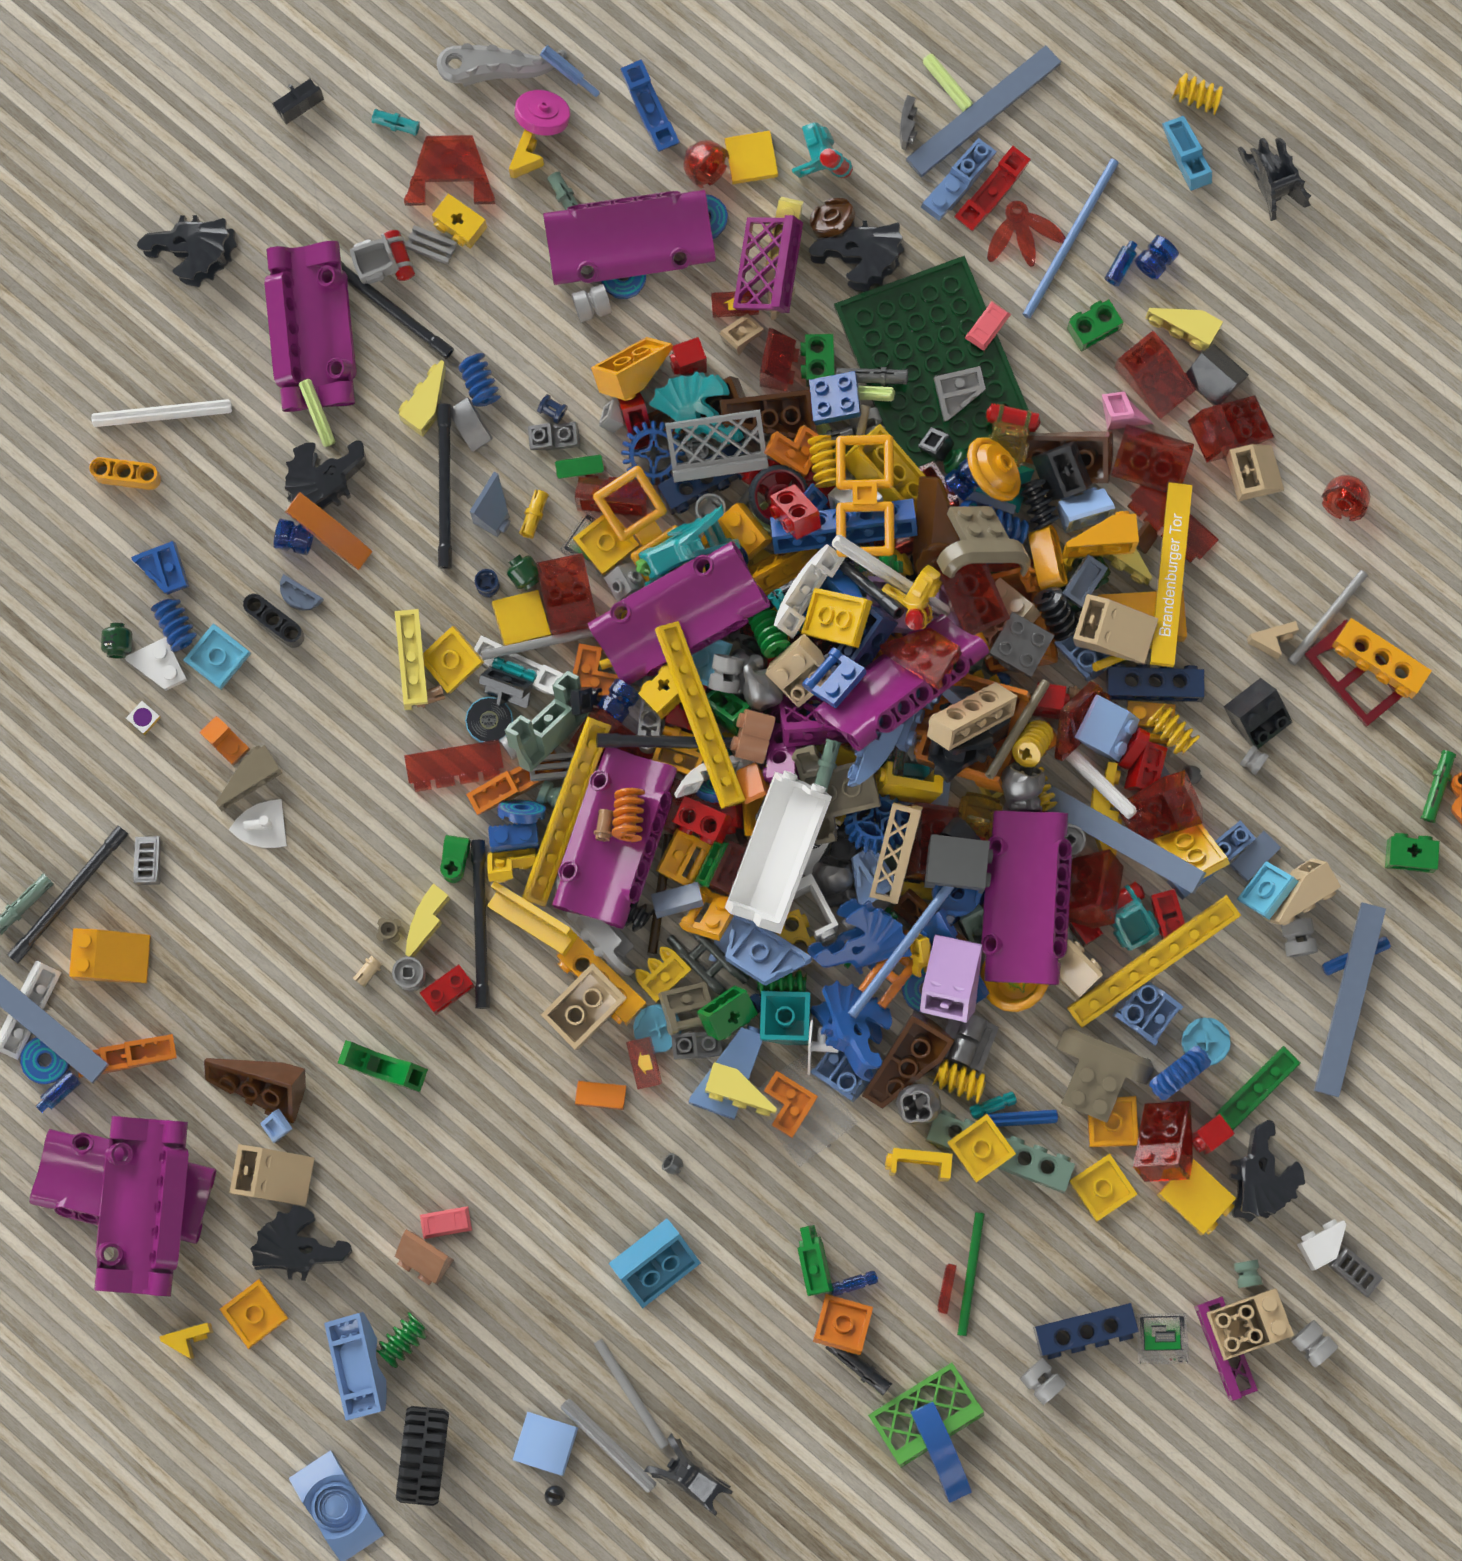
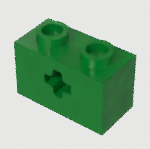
(726, 709)
(1424, 861)
(727, 1013)

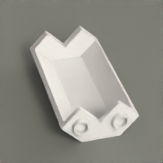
(778, 851)

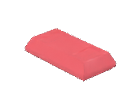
(987, 326)
(445, 1222)

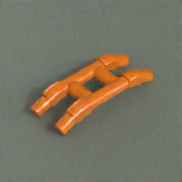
(897, 981)

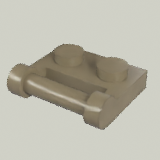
(681, 1001)

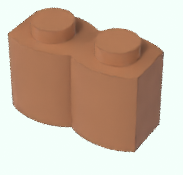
(752, 736)

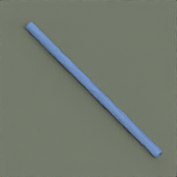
(1071, 237)
(900, 951)

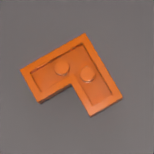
(791, 453)
(587, 669)
(796, 1103)

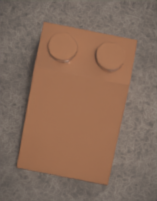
(422, 1257)

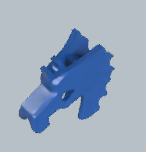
(869, 942)
(843, 1028)

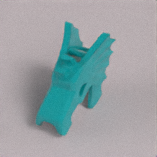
(686, 400)
(686, 544)

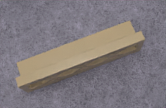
(903, 860)

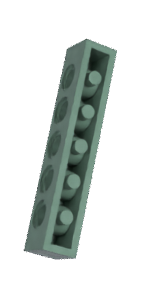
(1062, 1167)

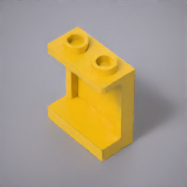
(907, 788)
(943, 1160)
(1199, 1199)

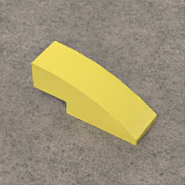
(425, 920)

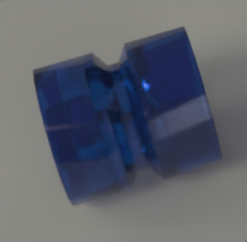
(1154, 260)
(956, 482)
(292, 536)
(617, 708)

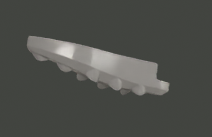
(490, 63)
(606, 939)

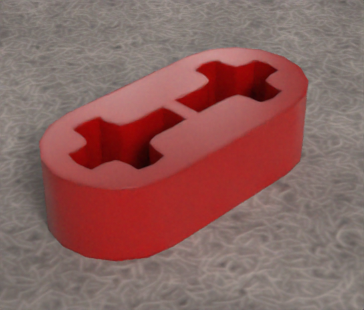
(1134, 748)

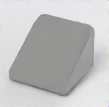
(611, 416)

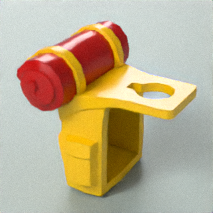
(918, 597)

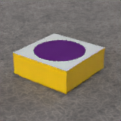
(143, 717)

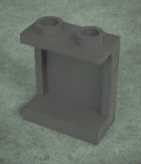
(958, 863)

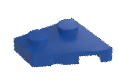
(163, 567)

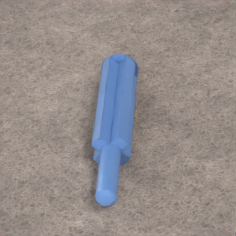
(567, 69)

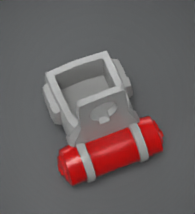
(382, 258)

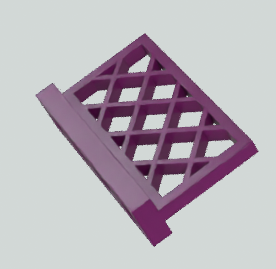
(785, 269)
(806, 731)

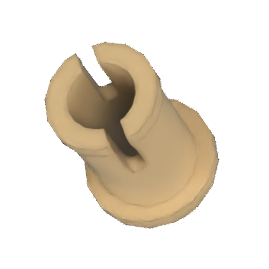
(367, 971)

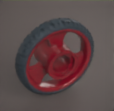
(767, 478)

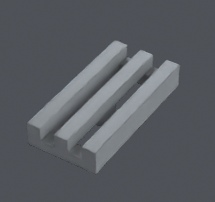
(443, 240)
(556, 775)

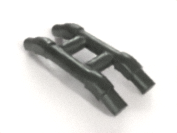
(707, 974)

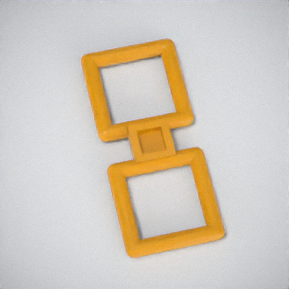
(866, 490)
(646, 528)

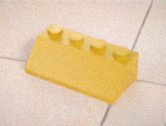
(867, 463)

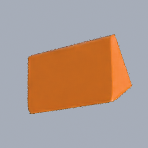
(600, 1095)

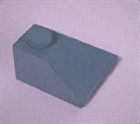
(490, 508)

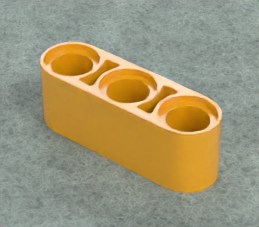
(116, 466)
(1048, 558)

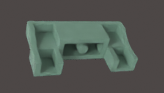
(539, 737)

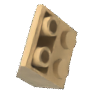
(1254, 471)
(794, 666)
(1077, 971)

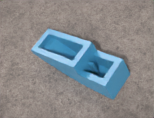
(1187, 153)

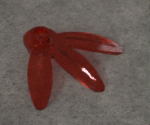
(1020, 223)

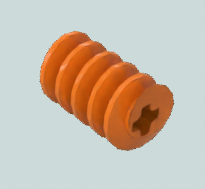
(626, 814)

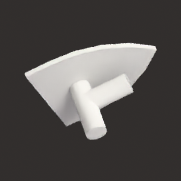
(262, 825)
(819, 1046)

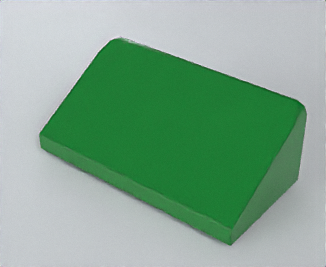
(579, 466)
(711, 863)

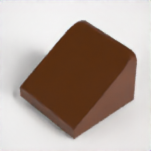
(1147, 537)

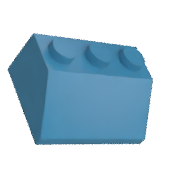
(654, 1263)

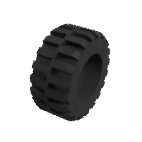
(422, 1455)

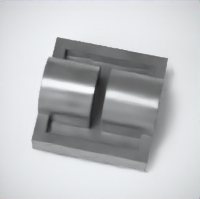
(1020, 645)
(971, 1041)

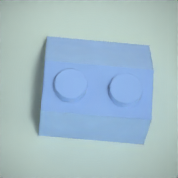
(1085, 509)
(1107, 728)

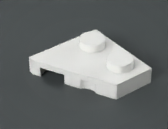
(158, 664)

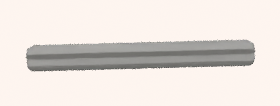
(608, 1445)

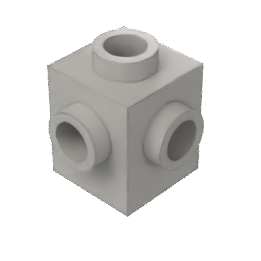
(624, 581)

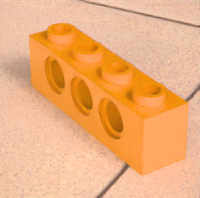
(1395, 659)
(581, 951)

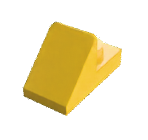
(523, 160)
(181, 1339)

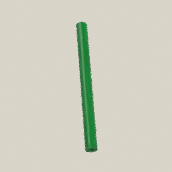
(970, 1274)

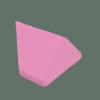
(1122, 411)

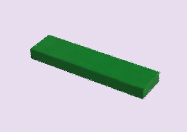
(1258, 1087)

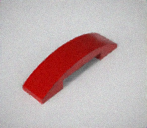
(993, 189)

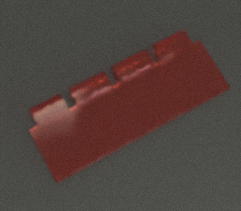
(1153, 502)
(454, 761)

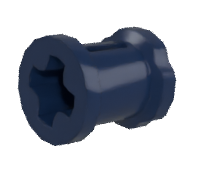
(556, 415)

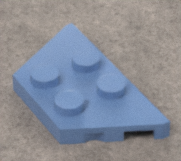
(762, 952)

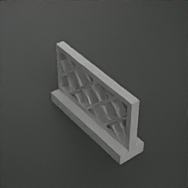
(722, 465)

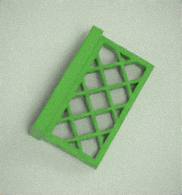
(953, 1423)

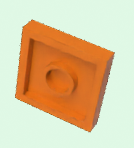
(843, 1324)

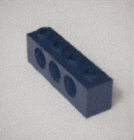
(680, 503)
(876, 631)
(1143, 691)
(1122, 1315)

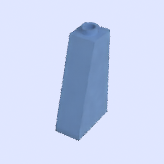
(739, 1054)

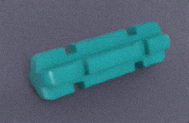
(514, 669)
(993, 1105)

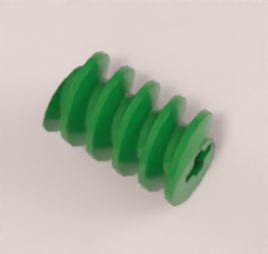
(769, 637)
(786, 984)
(402, 1340)

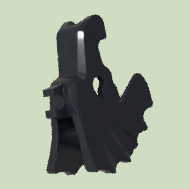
(1275, 174)
(201, 244)
(872, 248)
(327, 481)
(976, 749)
(1259, 1189)
(280, 1246)
(691, 1476)

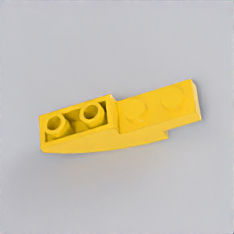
(1102, 805)

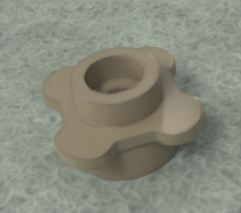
(393, 934)

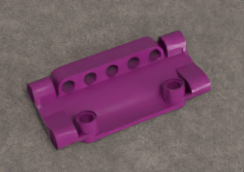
(629, 236)
(310, 324)
(703, 603)
(890, 684)
(614, 871)
(1027, 898)
(73, 1180)
(142, 1206)

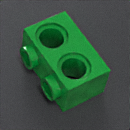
(1098, 329)
(821, 360)

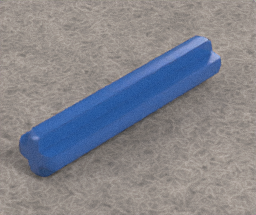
(1339, 963)
(1024, 1118)

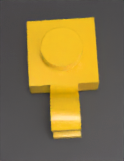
(920, 954)

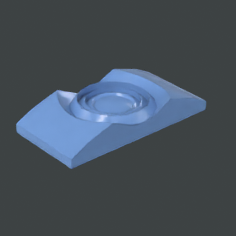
(356, 1366)
(336, 1506)

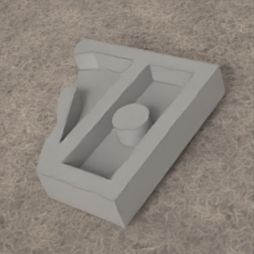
(958, 390)

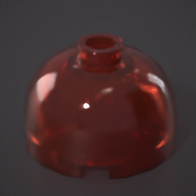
(705, 162)
(1346, 497)

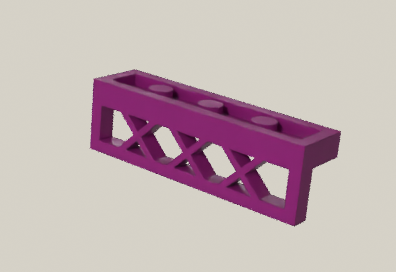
(1223, 1366)

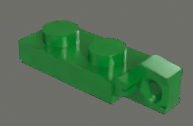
(814, 1262)

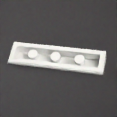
(38, 988)

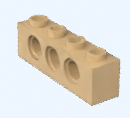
(971, 716)

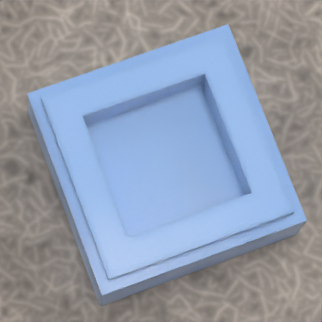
(276, 1126)

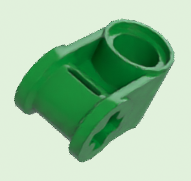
(454, 854)

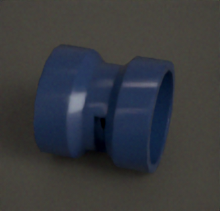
(489, 579)

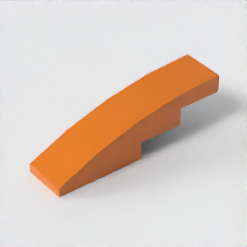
(328, 531)
(505, 787)
(137, 1053)

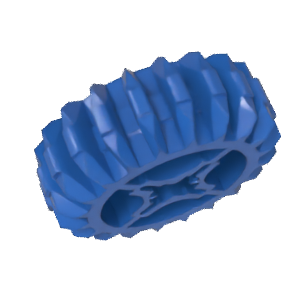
(653, 431)
(867, 833)
(1180, 1073)

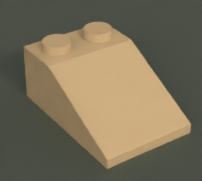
(584, 1007)

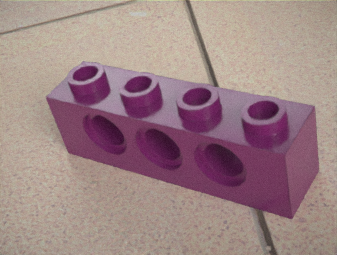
(777, 755)

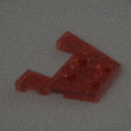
(449, 160)

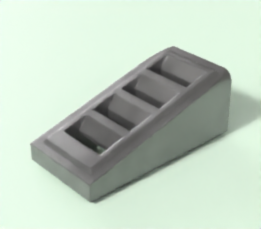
(147, 879)
(1335, 1266)

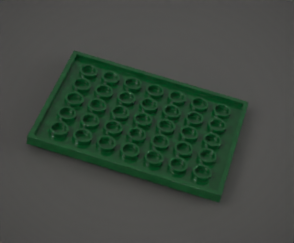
(923, 328)

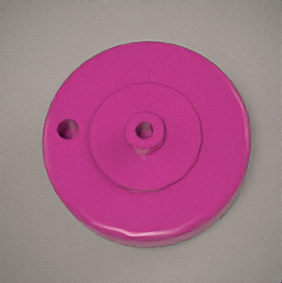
(542, 112)

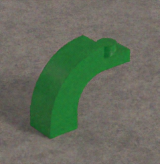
(382, 1066)

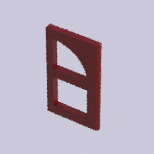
(1339, 687)

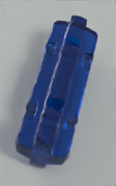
(854, 1283)

